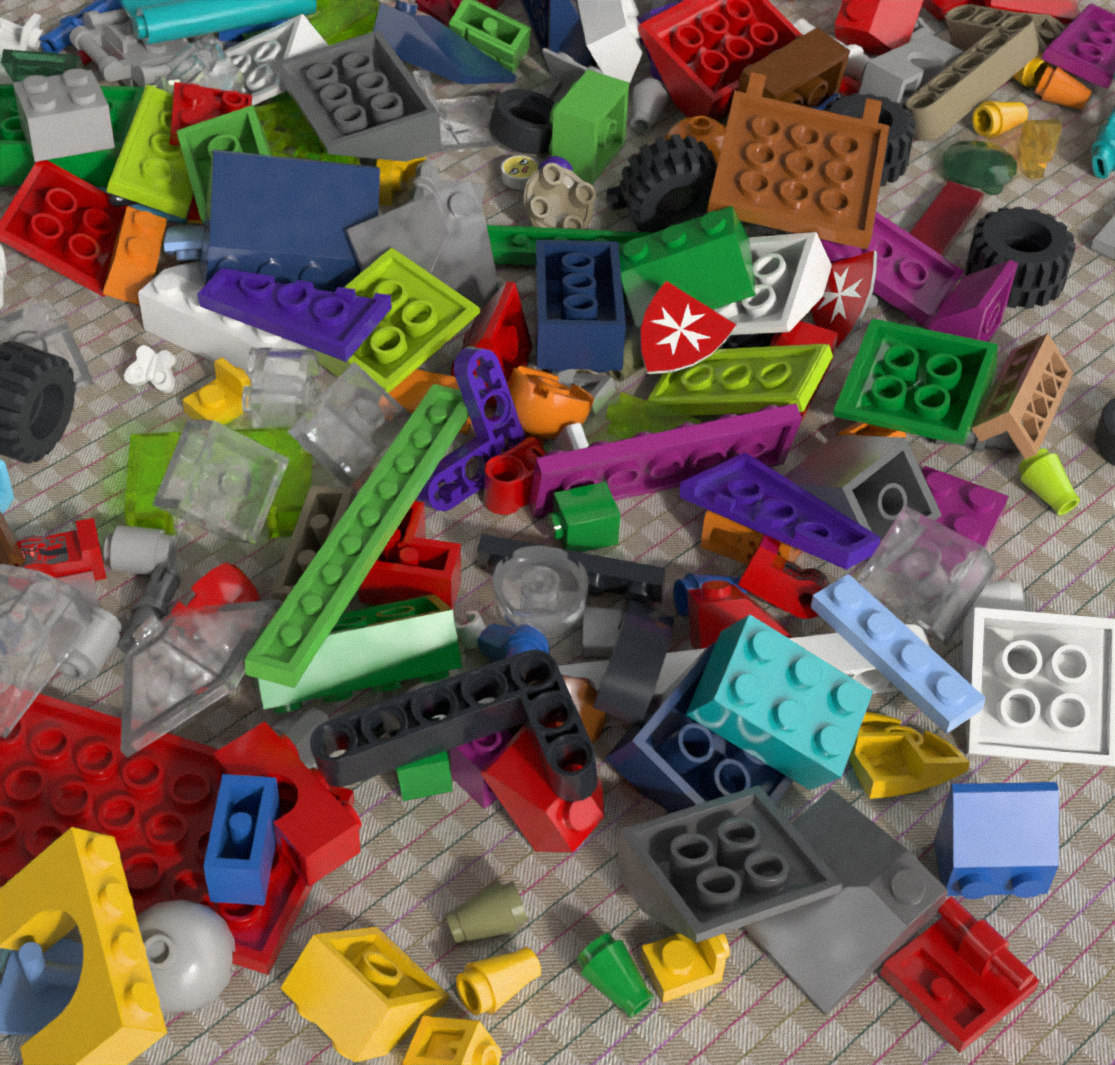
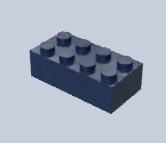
(579, 306)

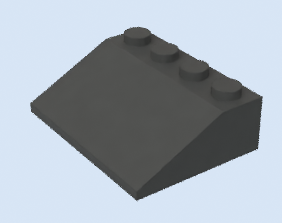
(362, 100)

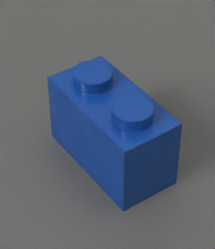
(242, 840)

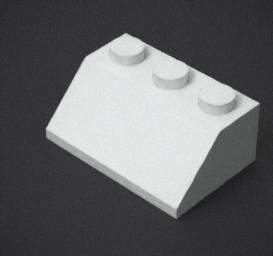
(612, 35)

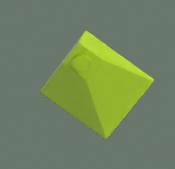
(419, 323)

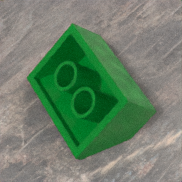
(701, 257)

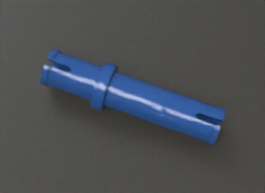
(58, 39)

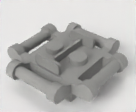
(120, 55)

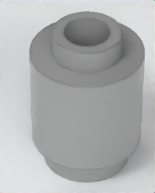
(139, 549)
(93, 647)

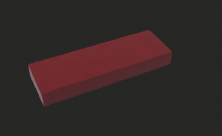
(947, 217)

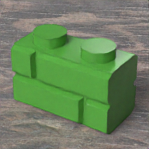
(492, 33)

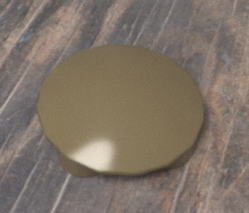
(558, 198)

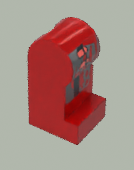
(65, 552)
(781, 580)

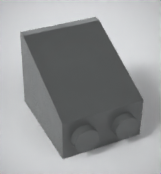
(867, 480)

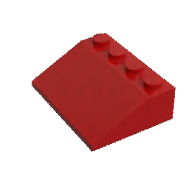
(708, 44)

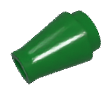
(613, 973)

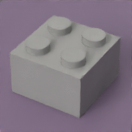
(63, 114)

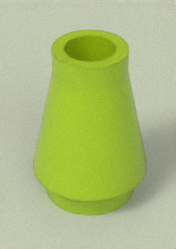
(1049, 481)

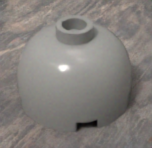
(186, 953)

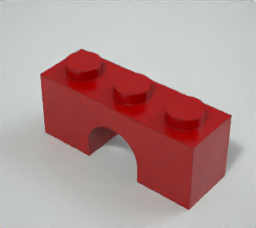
(319, 829)

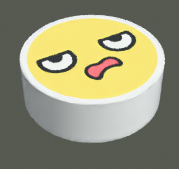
(517, 171)

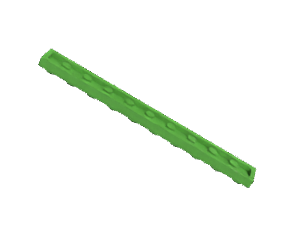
(357, 541)

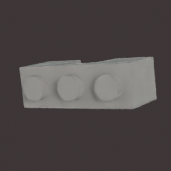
(906, 68)

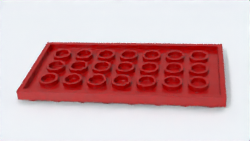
(69, 771)

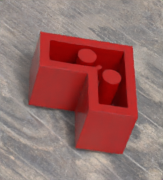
(413, 565)

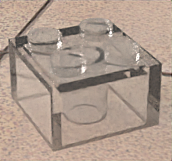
(351, 426)
(221, 481)
(927, 574)

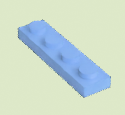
(898, 653)

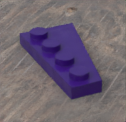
(296, 311)
(780, 509)

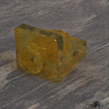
(1037, 145)

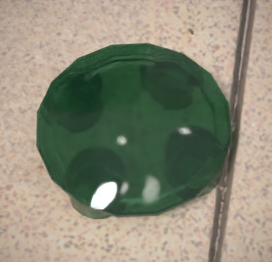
(979, 165)

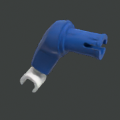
(498, 640)

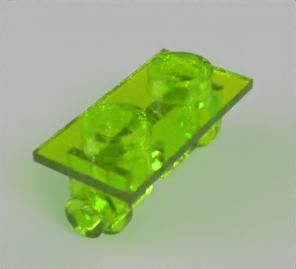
(637, 415)

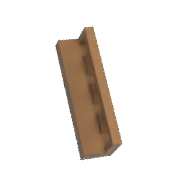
(1025, 393)

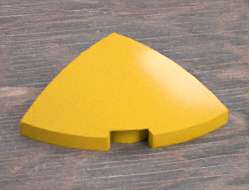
(900, 760)

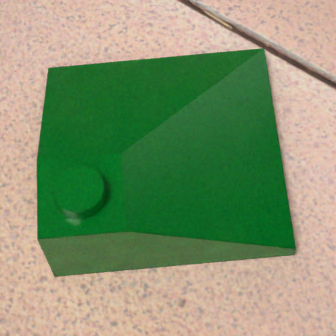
(918, 381)

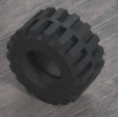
(900, 130)
(661, 169)
(1033, 241)
(34, 401)

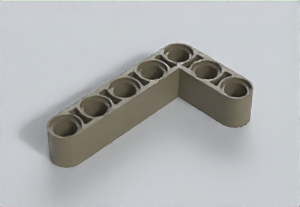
(994, 49)

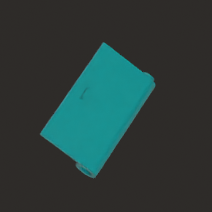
(178, 19)

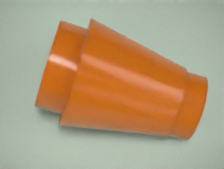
(1062, 89)

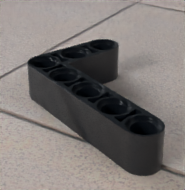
(465, 722)

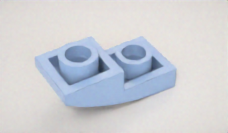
(184, 242)

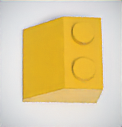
(361, 991)

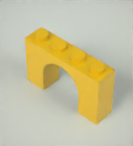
(116, 1001)

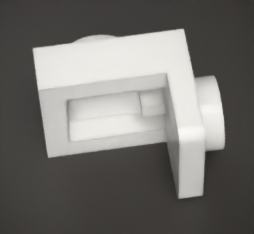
(19, 37)

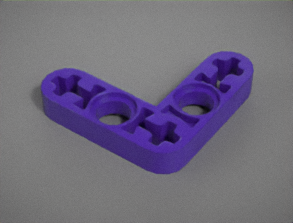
(488, 442)

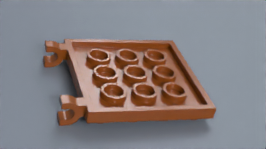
(801, 167)

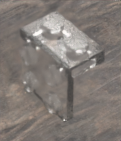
(461, 120)

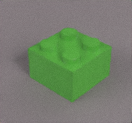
(590, 124)

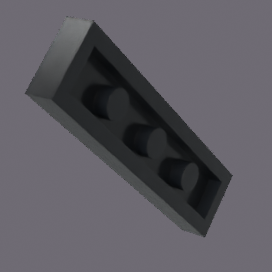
(605, 574)

